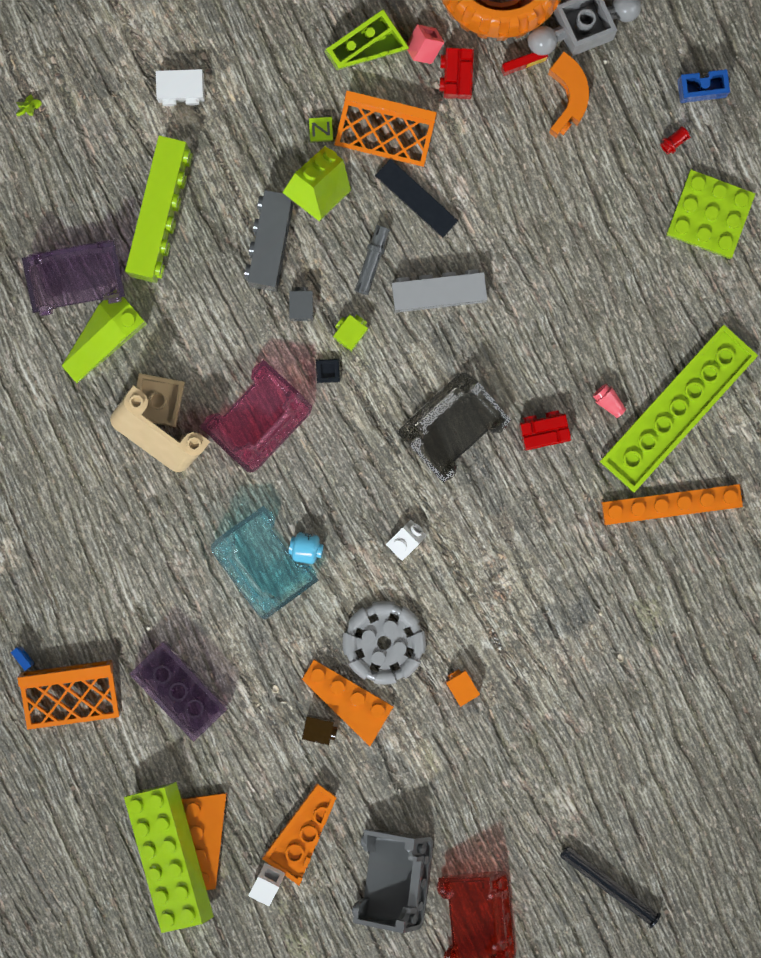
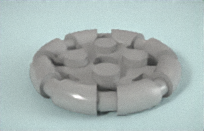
(379, 656)

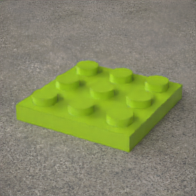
(710, 214)

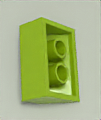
(319, 184)

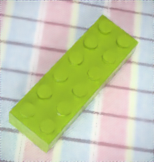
(158, 209)
(168, 857)

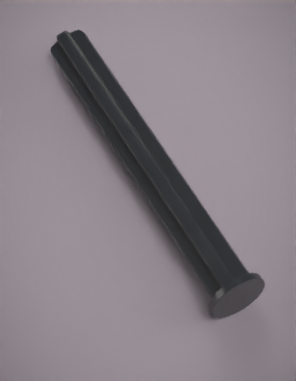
(610, 886)

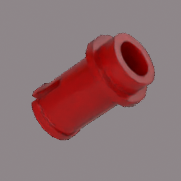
(675, 140)

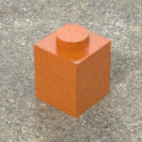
(462, 686)

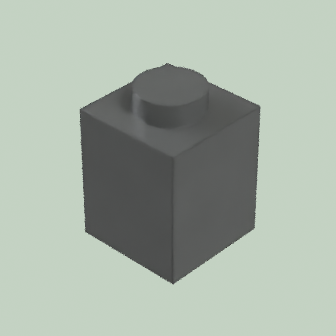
(301, 304)

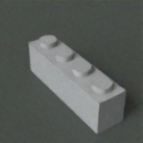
(439, 292)

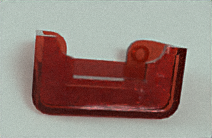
(479, 915)

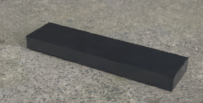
(416, 198)

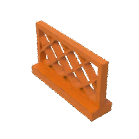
(388, 108)
(63, 675)

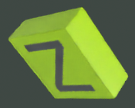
(321, 129)

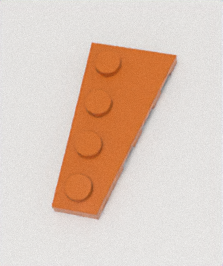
(353, 704)
(205, 823)
(298, 838)

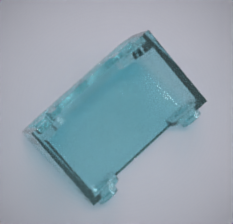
(261, 564)

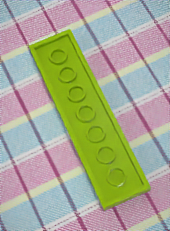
(678, 408)

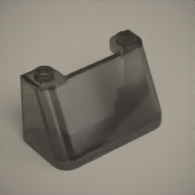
(452, 424)

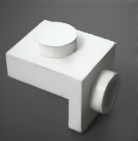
(406, 539)

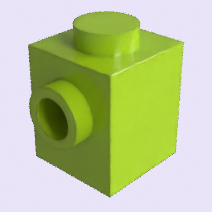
(350, 331)

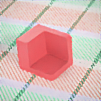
(424, 44)

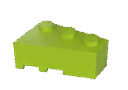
(367, 42)

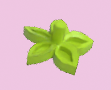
(28, 106)

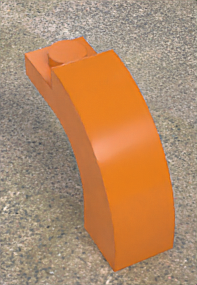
(572, 78)

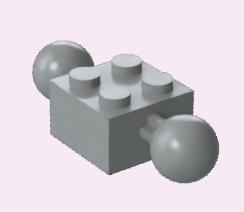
(582, 25)

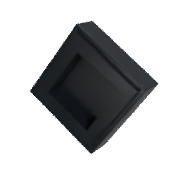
(328, 371)

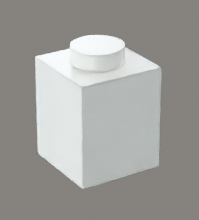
(266, 884)

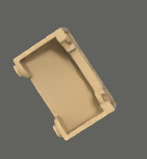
(174, 454)

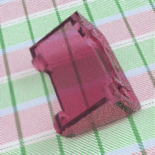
(259, 418)

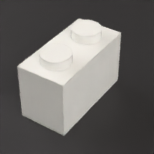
(180, 86)

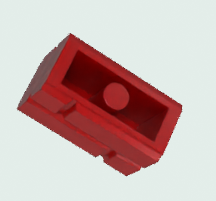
(458, 73)
(544, 431)

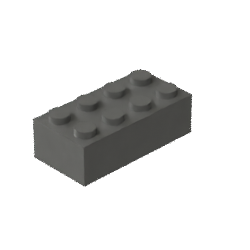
(270, 241)

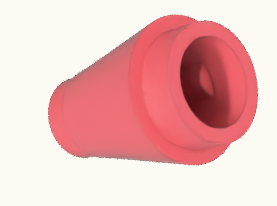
(609, 400)

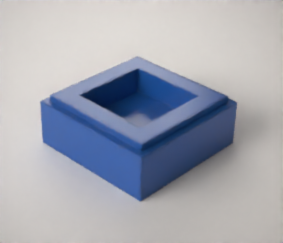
(22, 658)

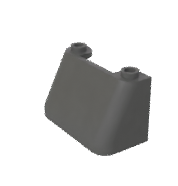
(394, 881)

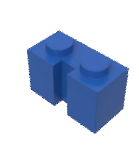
(694, 88)

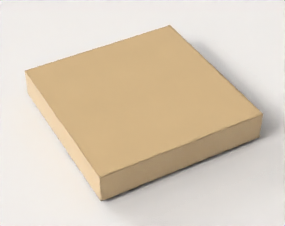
(163, 399)

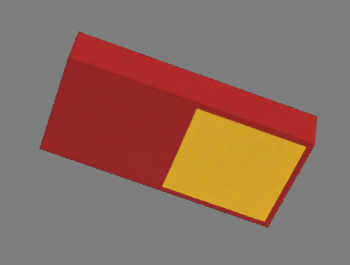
(522, 63)

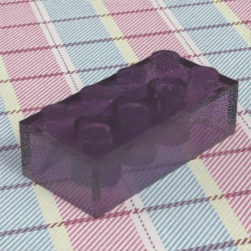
(179, 690)

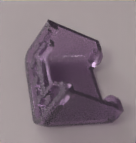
(74, 276)

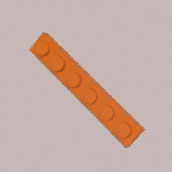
(672, 504)

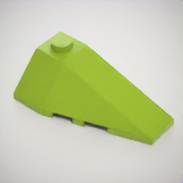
(103, 335)

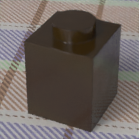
(319, 730)

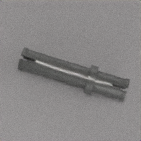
(370, 265)

